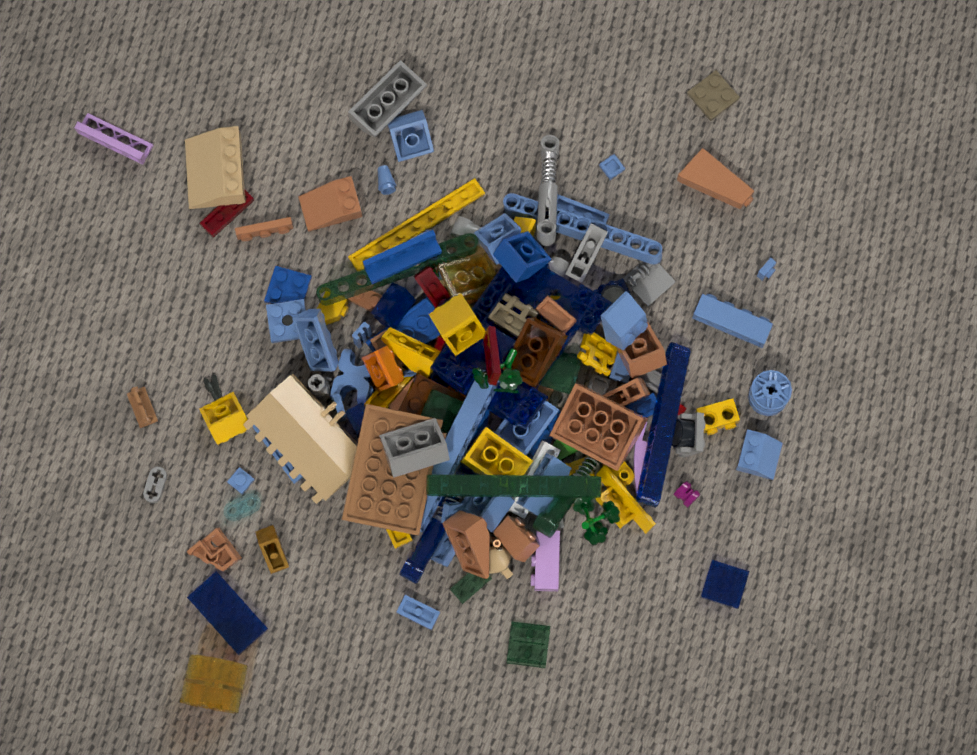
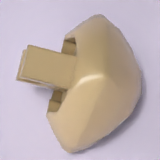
(499, 561)

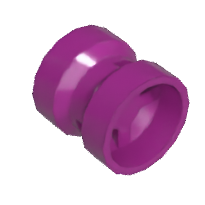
(686, 494)

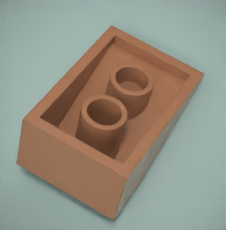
(330, 204)
(643, 354)
(470, 542)

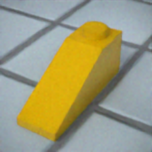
(411, 352)

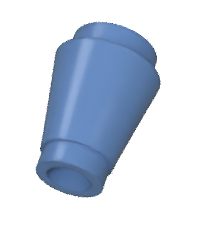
(386, 182)

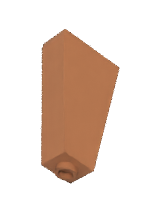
(715, 180)

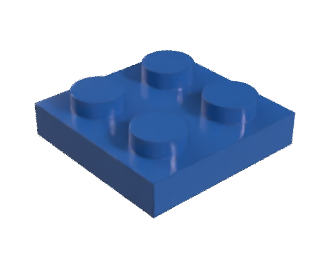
(287, 286)

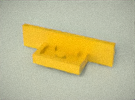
(625, 502)

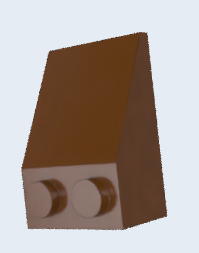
(536, 350)

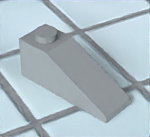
(587, 253)

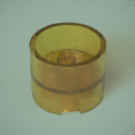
(214, 684)

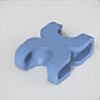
(353, 378)

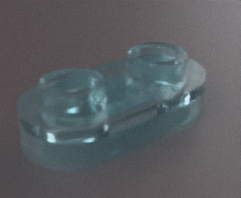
(242, 507)

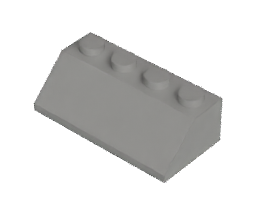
(386, 99)

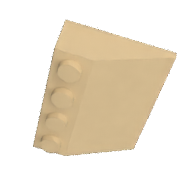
(215, 168)

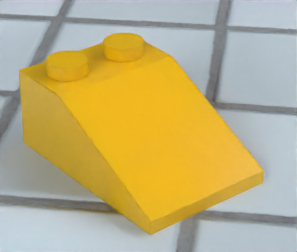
(495, 456)

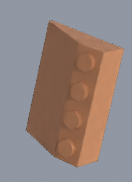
(598, 426)

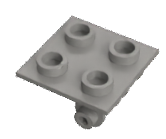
(649, 281)

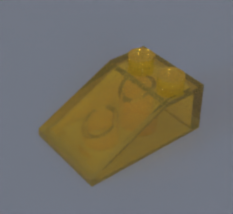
(468, 276)

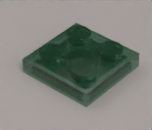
(442, 408)

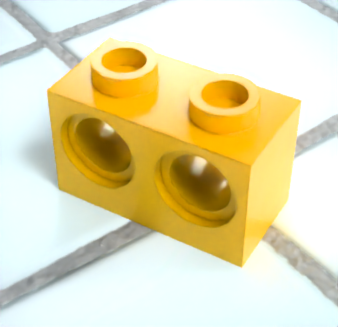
(715, 412)

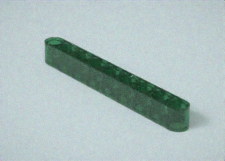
(355, 289)
(514, 486)

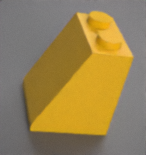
(457, 324)

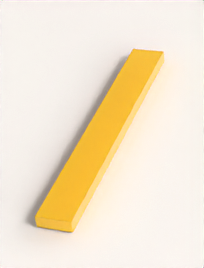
(420, 222)

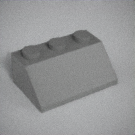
(414, 447)

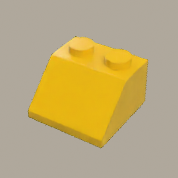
(224, 418)

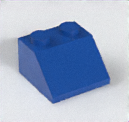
(521, 256)

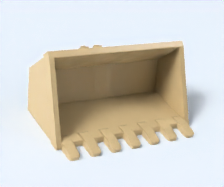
(305, 436)

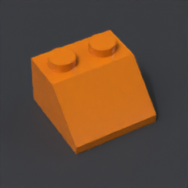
(383, 368)

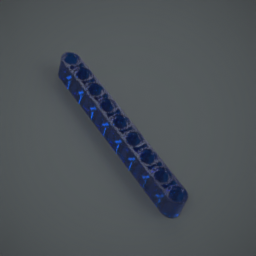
(663, 425)

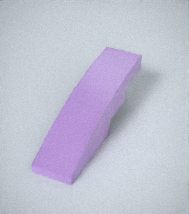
(638, 458)

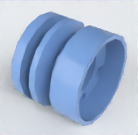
(762, 401)

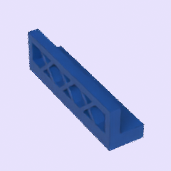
(402, 257)

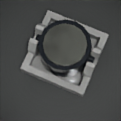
(689, 434)

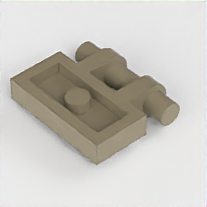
(510, 320)

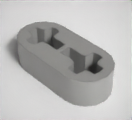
(151, 483)

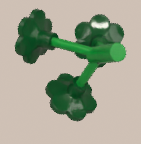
(508, 379)
(595, 532)

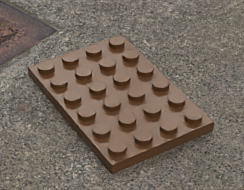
(372, 492)

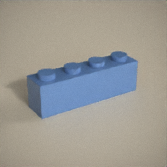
(732, 320)

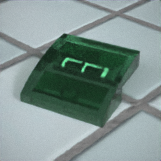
(528, 644)

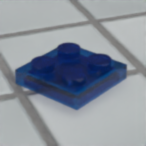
(724, 584)

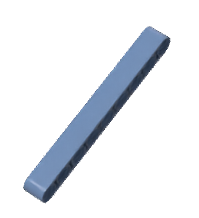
(577, 221)
(459, 439)

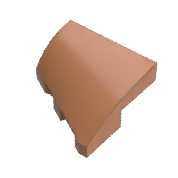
(222, 556)

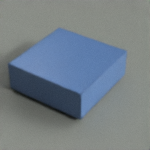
(612, 167)

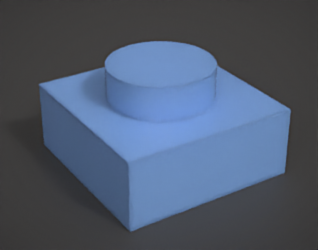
(767, 270)
(240, 480)
(450, 509)

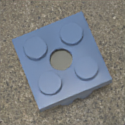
(281, 322)

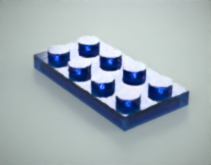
(227, 613)

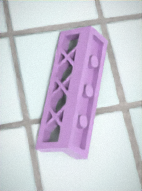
(112, 142)

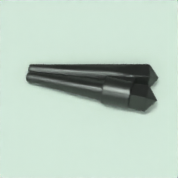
(213, 387)

